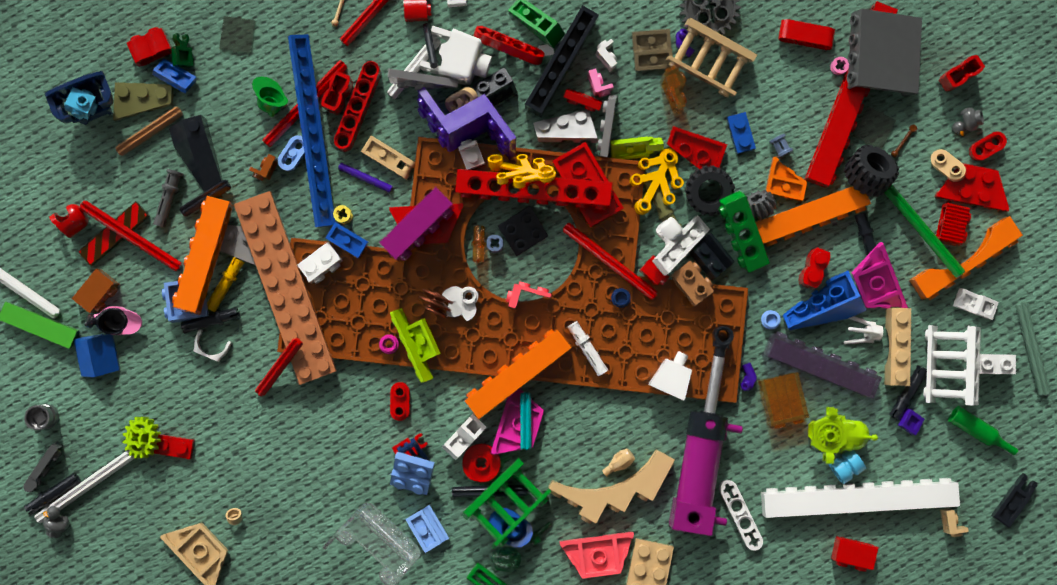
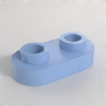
(292, 153)

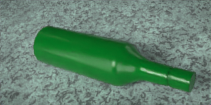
(979, 429)

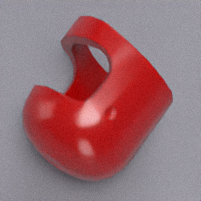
(71, 223)

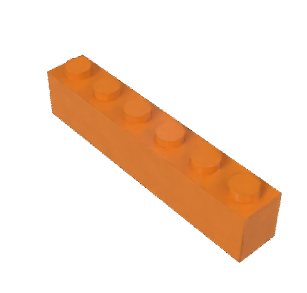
(811, 214)
(203, 255)
(516, 375)

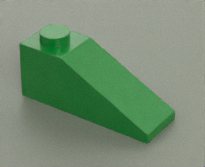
(537, 22)

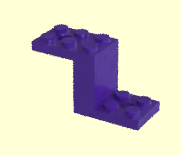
(466, 123)

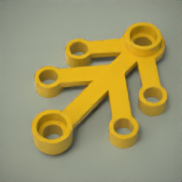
(540, 172)
(658, 178)

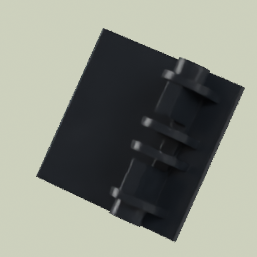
(523, 230)

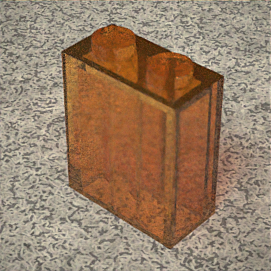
(783, 399)

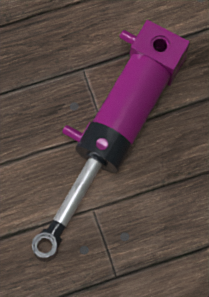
(703, 454)

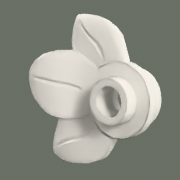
(460, 303)

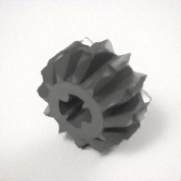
(761, 204)

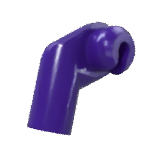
(680, 36)
(750, 377)

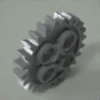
(692, 10)

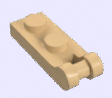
(388, 157)

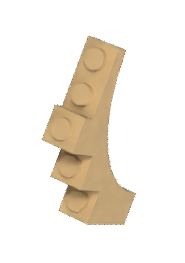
(593, 501)

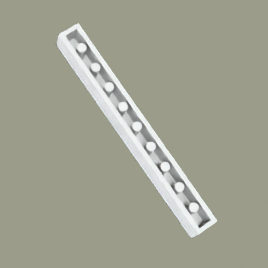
(860, 499)

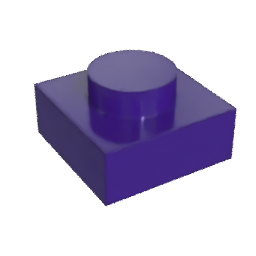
(911, 422)

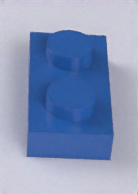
(174, 76)
(741, 133)
(347, 240)

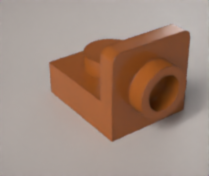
(268, 166)

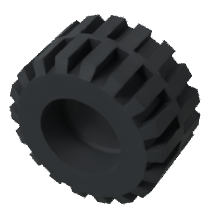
(871, 170)
(695, 181)

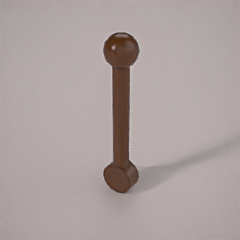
(912, 128)

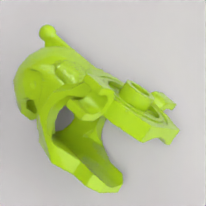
(837, 434)

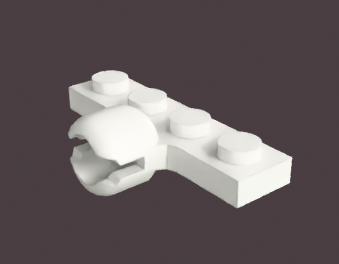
(677, 241)

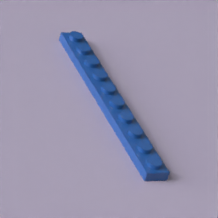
(311, 130)

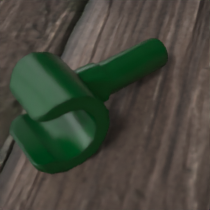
(535, 537)

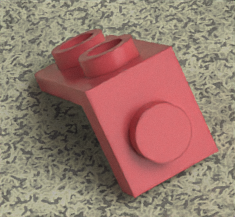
(513, 296)

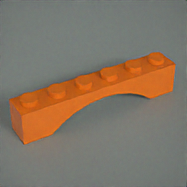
(997, 237)

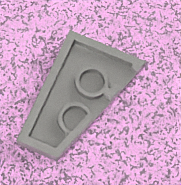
(606, 125)

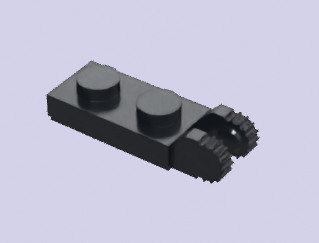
(1014, 501)

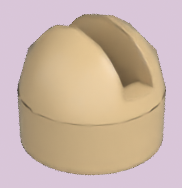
(234, 516)

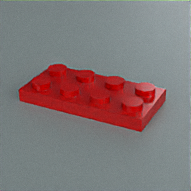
(582, 165)

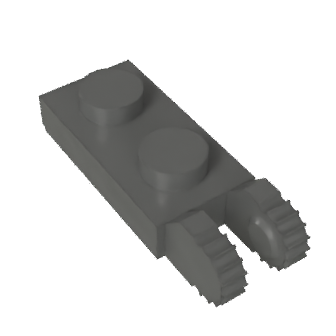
(42, 467)

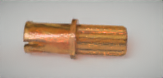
(478, 244)

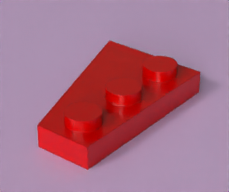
(696, 148)

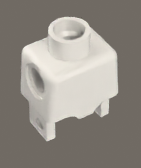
(460, 57)

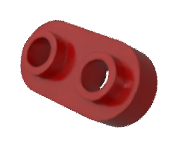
(987, 147)
(400, 401)

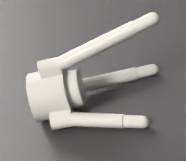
(872, 332)

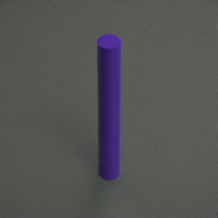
(365, 177)

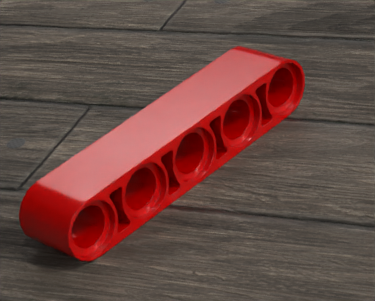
(357, 97)

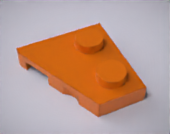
(784, 182)

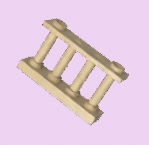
(727, 47)

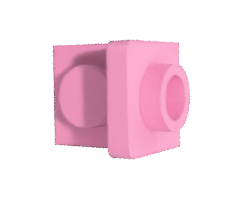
(596, 81)

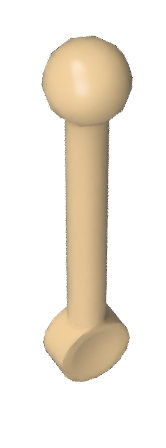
(335, 22)

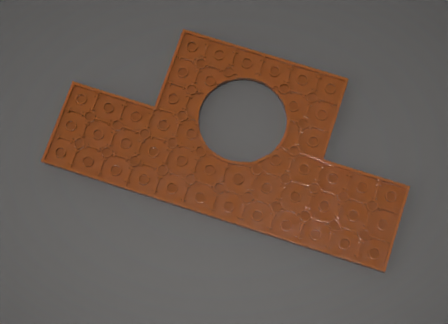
(631, 340)

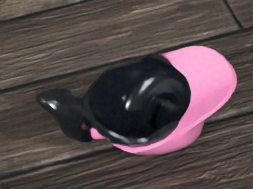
(115, 321)

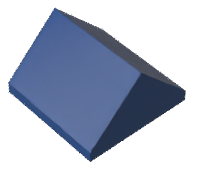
(96, 355)

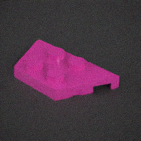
(878, 281)
(508, 432)

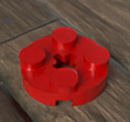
(479, 473)

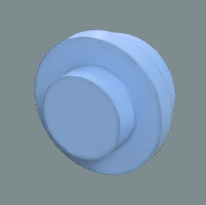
(770, 319)

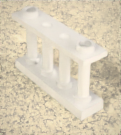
(970, 374)

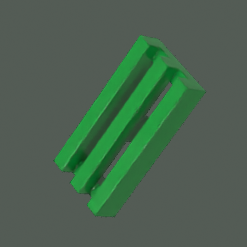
(486, 571)

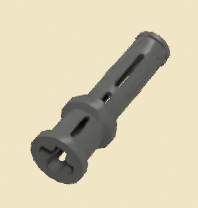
(169, 188)

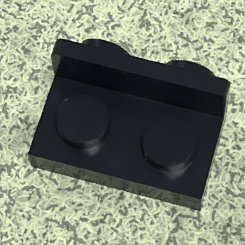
(496, 87)
(711, 256)

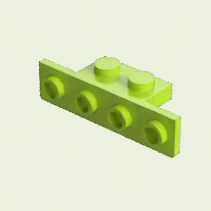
(417, 342)

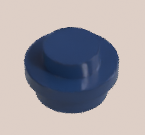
(620, 297)

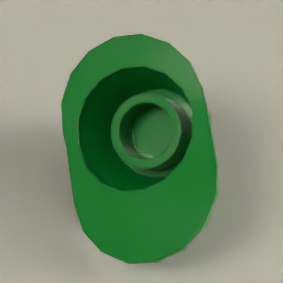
(269, 95)

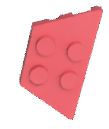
(598, 554)

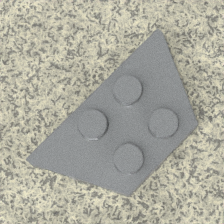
(405, 79)

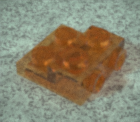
(673, 83)

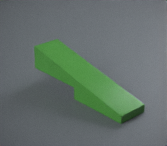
(38, 325)

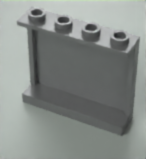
(884, 52)

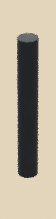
(430, 45)

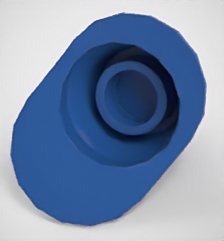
(519, 535)

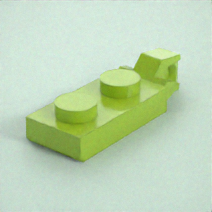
(635, 147)

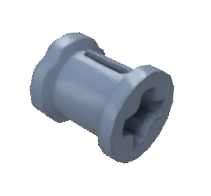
(779, 150)
(495, 238)

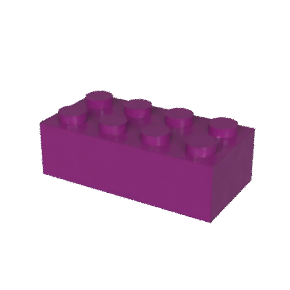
(417, 225)

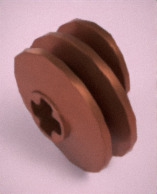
(435, 303)

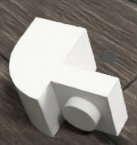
(464, 437)

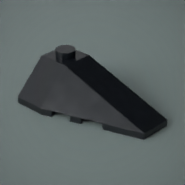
(195, 147)

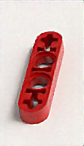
(509, 45)

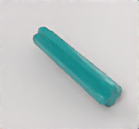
(525, 421)

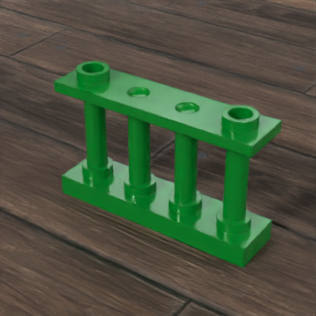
(502, 485)

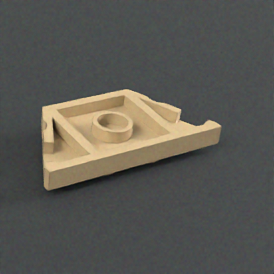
(198, 551)

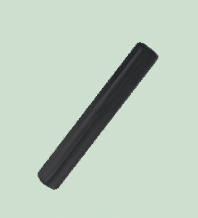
(476, 491)

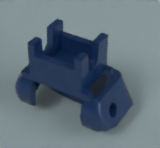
(92, 82)

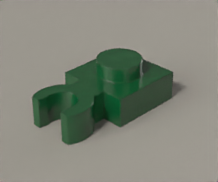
(181, 54)

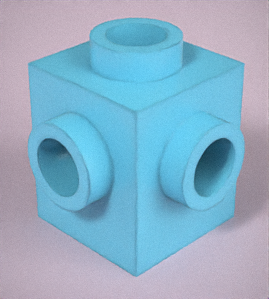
(81, 103)

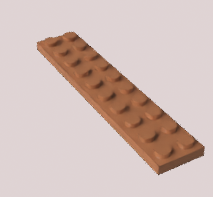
(285, 286)

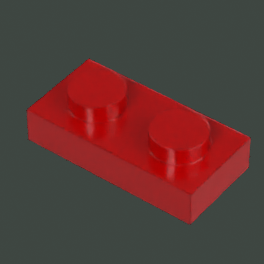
(575, 97)
(175, 446)

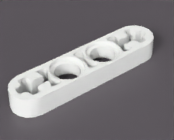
(741, 514)

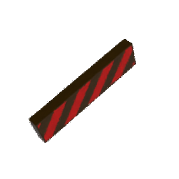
(108, 239)

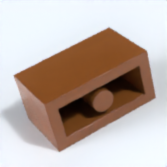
(96, 291)

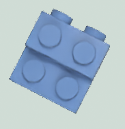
(171, 313)
(412, 473)

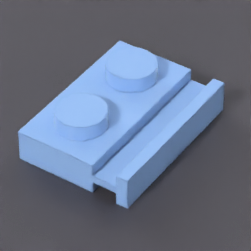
(427, 528)

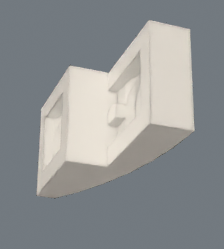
(975, 304)

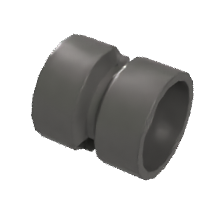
(41, 417)

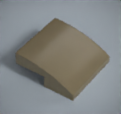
(651, 49)

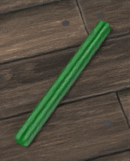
(925, 232)

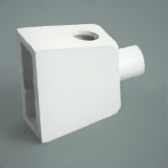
(673, 376)

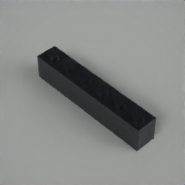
(561, 61)

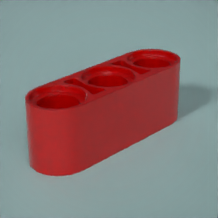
(806, 34)

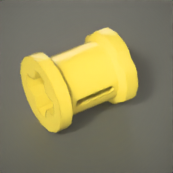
(341, 209)

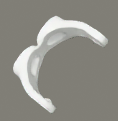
(217, 357)

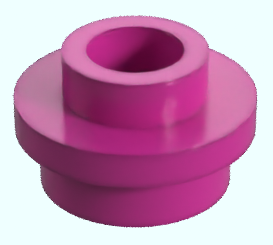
(382, 344)

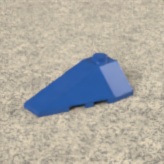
(832, 303)

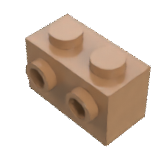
(692, 282)

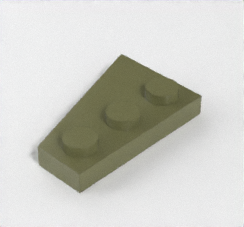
(140, 97)

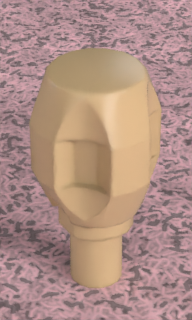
(620, 461)

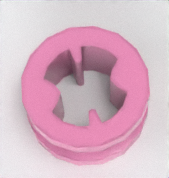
(844, 68)

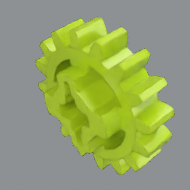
(141, 437)

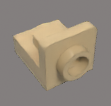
(950, 522)

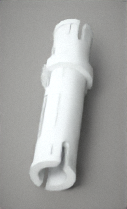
(587, 348)

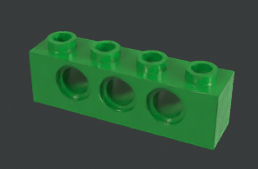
(757, 255)

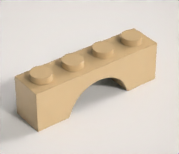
(899, 332)

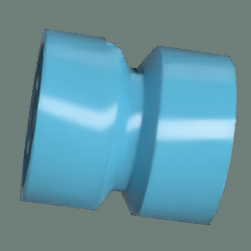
(847, 466)

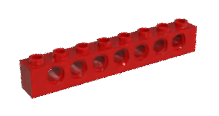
(467, 177)

